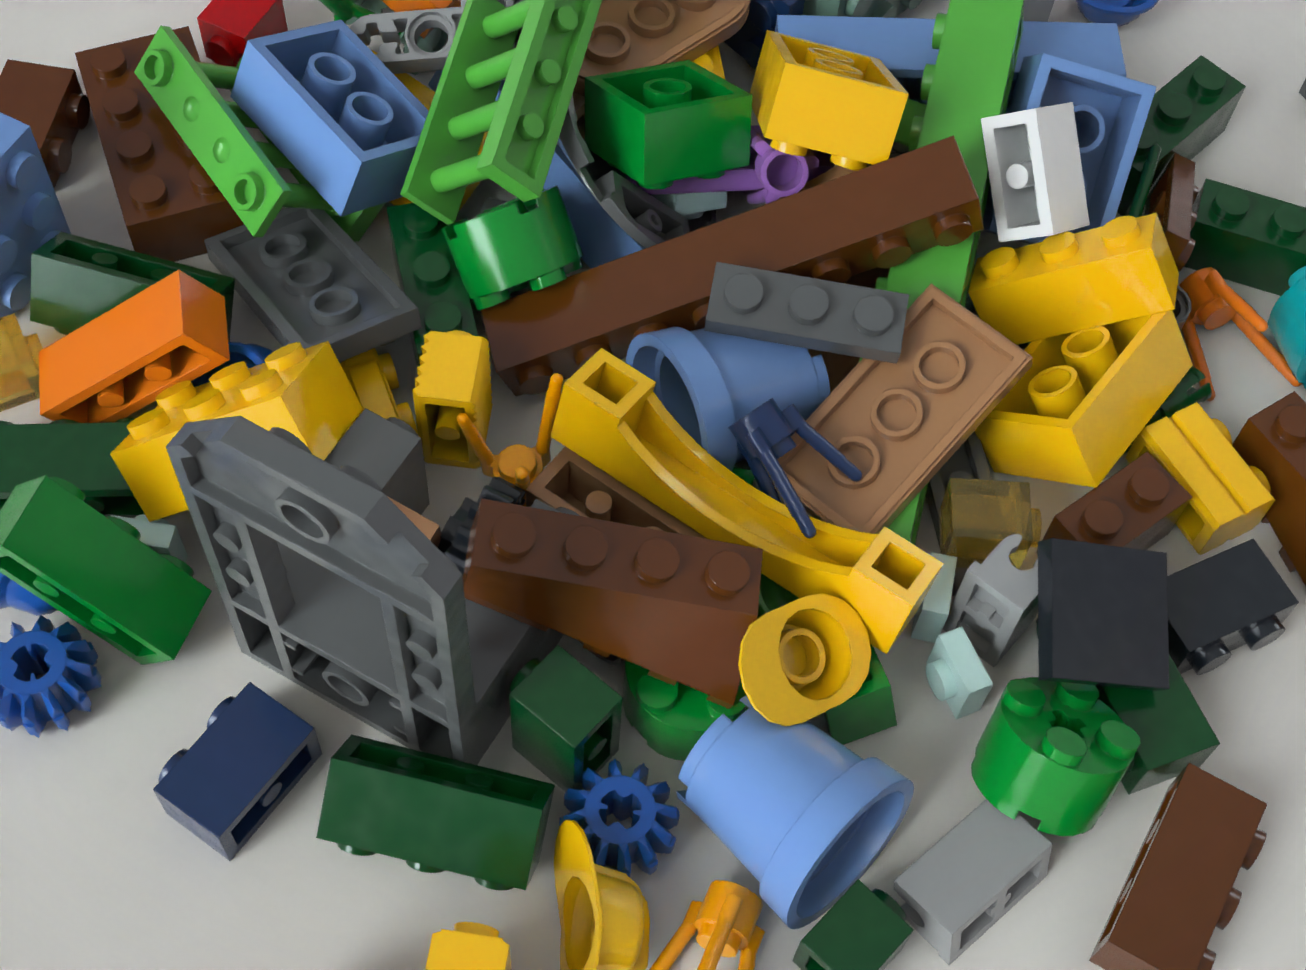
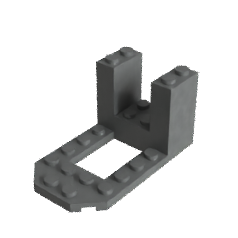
(345, 586)

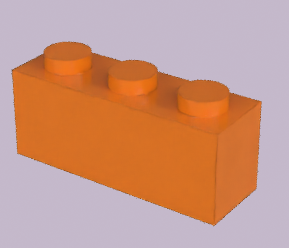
(134, 352)

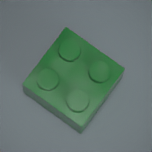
(668, 123)

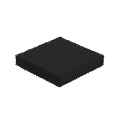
(1102, 615)

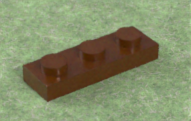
(1173, 201)

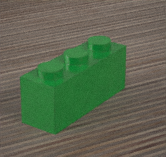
(98, 570)

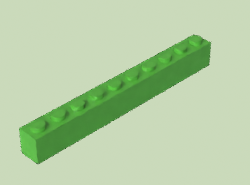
(969, 82)

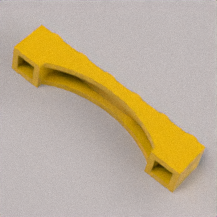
(627, 432)

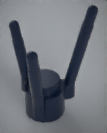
(766, 437)

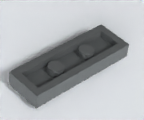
(807, 312)

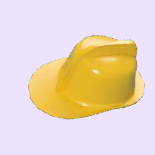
(804, 658)
(599, 909)

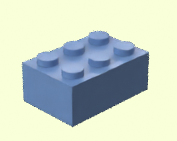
(332, 112)
(1108, 124)
(27, 211)

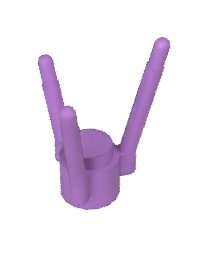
(778, 171)

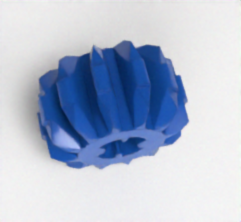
(66, 671)
(624, 799)

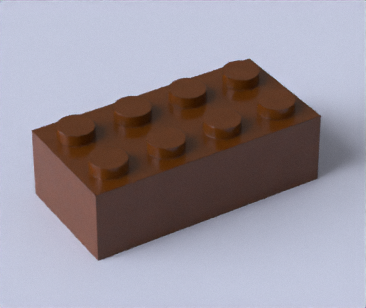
(158, 180)

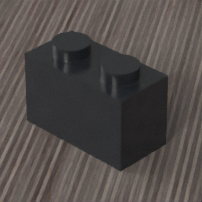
(1225, 605)

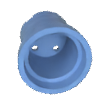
(720, 378)
(793, 808)

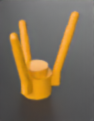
(517, 462)
(723, 924)

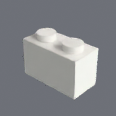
(1035, 172)

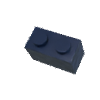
(237, 769)

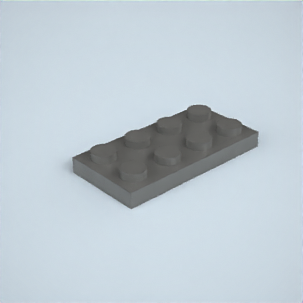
(314, 284)

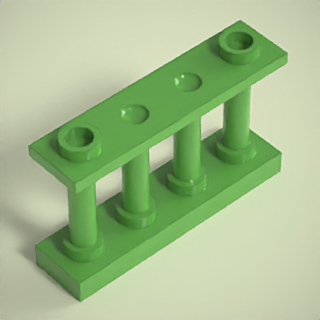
(520, 124)
(221, 143)

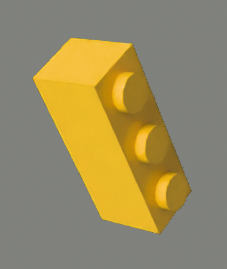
(1076, 280)

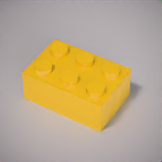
(826, 101)
(291, 391)
(1085, 400)

